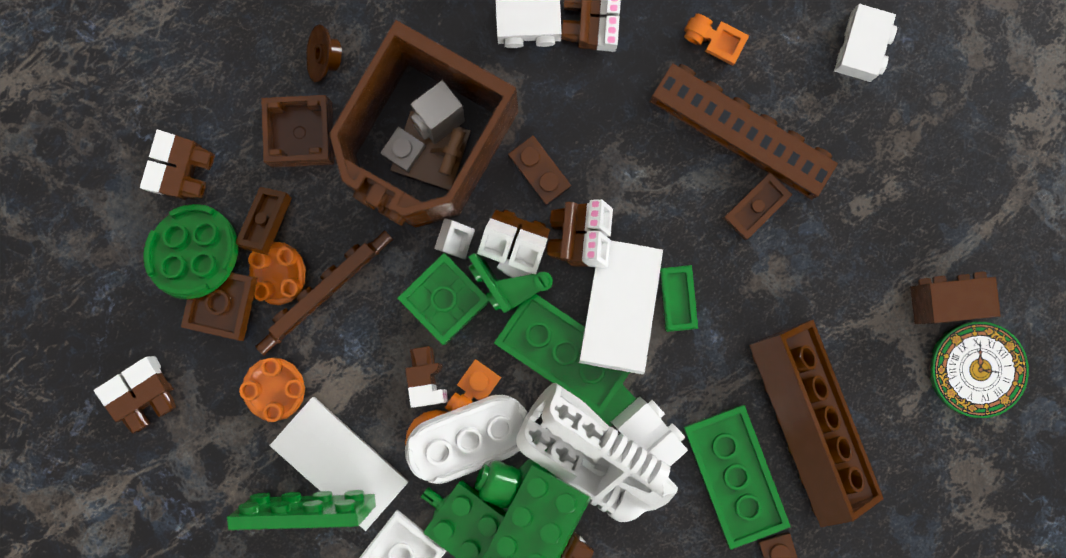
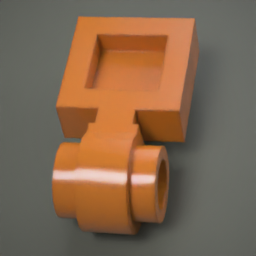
(723, 44)
(477, 383)

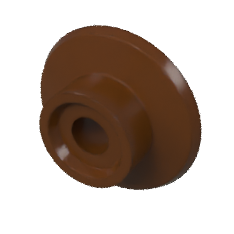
(322, 53)

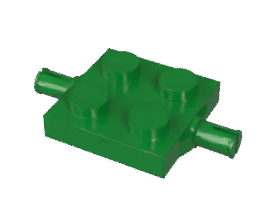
(462, 521)

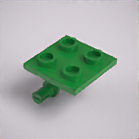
(509, 292)

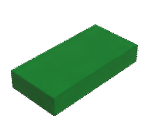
(678, 298)

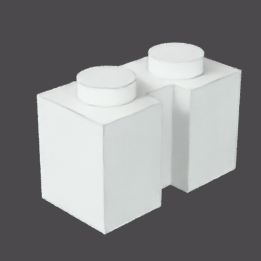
(528, 22)
(866, 43)
(437, 113)
(644, 426)

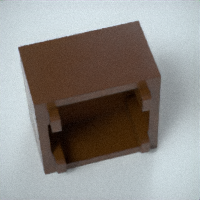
(297, 131)
(955, 299)

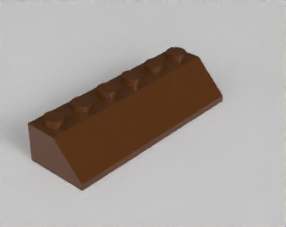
(817, 424)

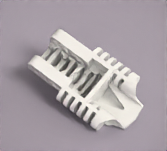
(593, 456)

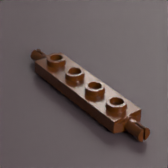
(311, 298)

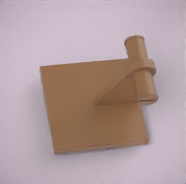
(438, 161)

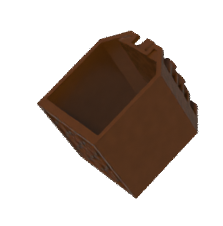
(398, 50)

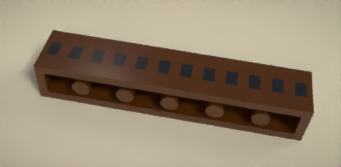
(743, 131)

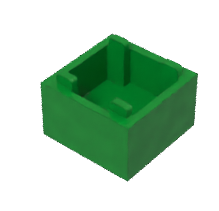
(444, 299)

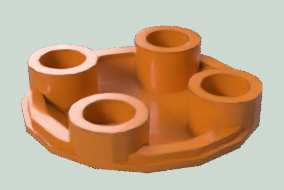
(279, 274)
(273, 389)

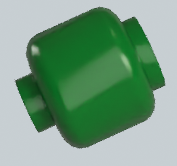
(498, 483)

